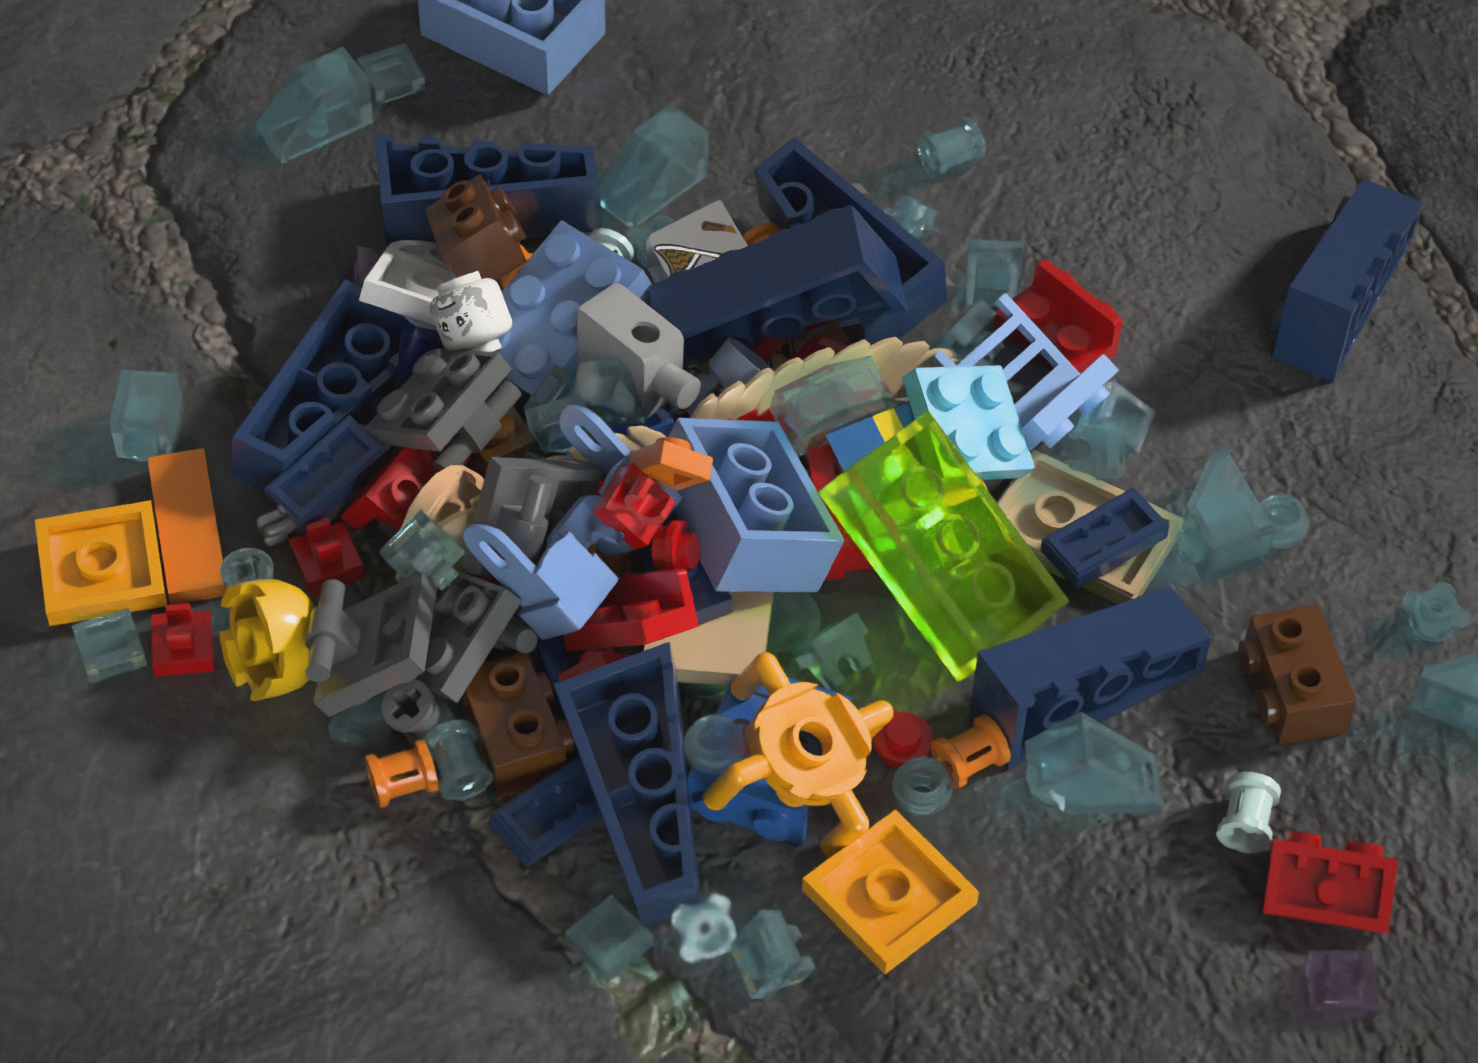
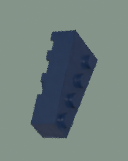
(539, 179)
(801, 187)
(1344, 279)
(782, 284)
(330, 375)
(1088, 667)
(636, 763)

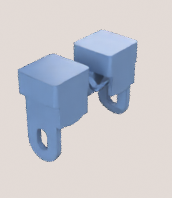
(568, 579)

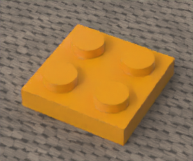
(100, 563)
(890, 891)

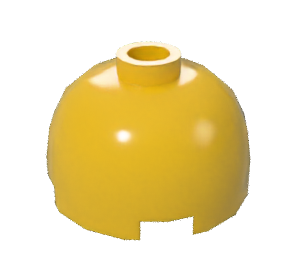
(266, 636)

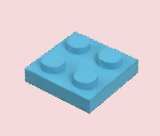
(975, 414)

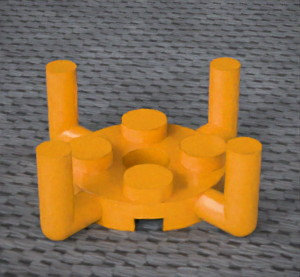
(786, 765)

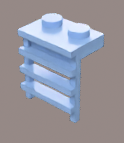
(1049, 403)

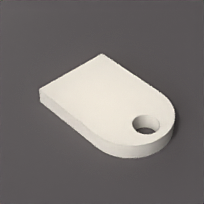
(407, 279)

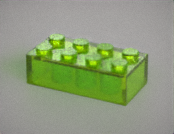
(943, 545)

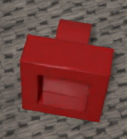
(634, 505)
(325, 555)
(182, 641)

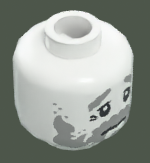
(470, 314)

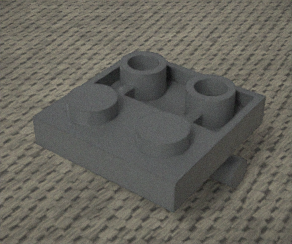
(447, 401)
(528, 501)
(465, 626)
(369, 644)

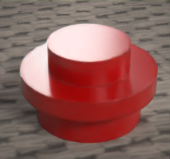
(675, 547)
(903, 739)

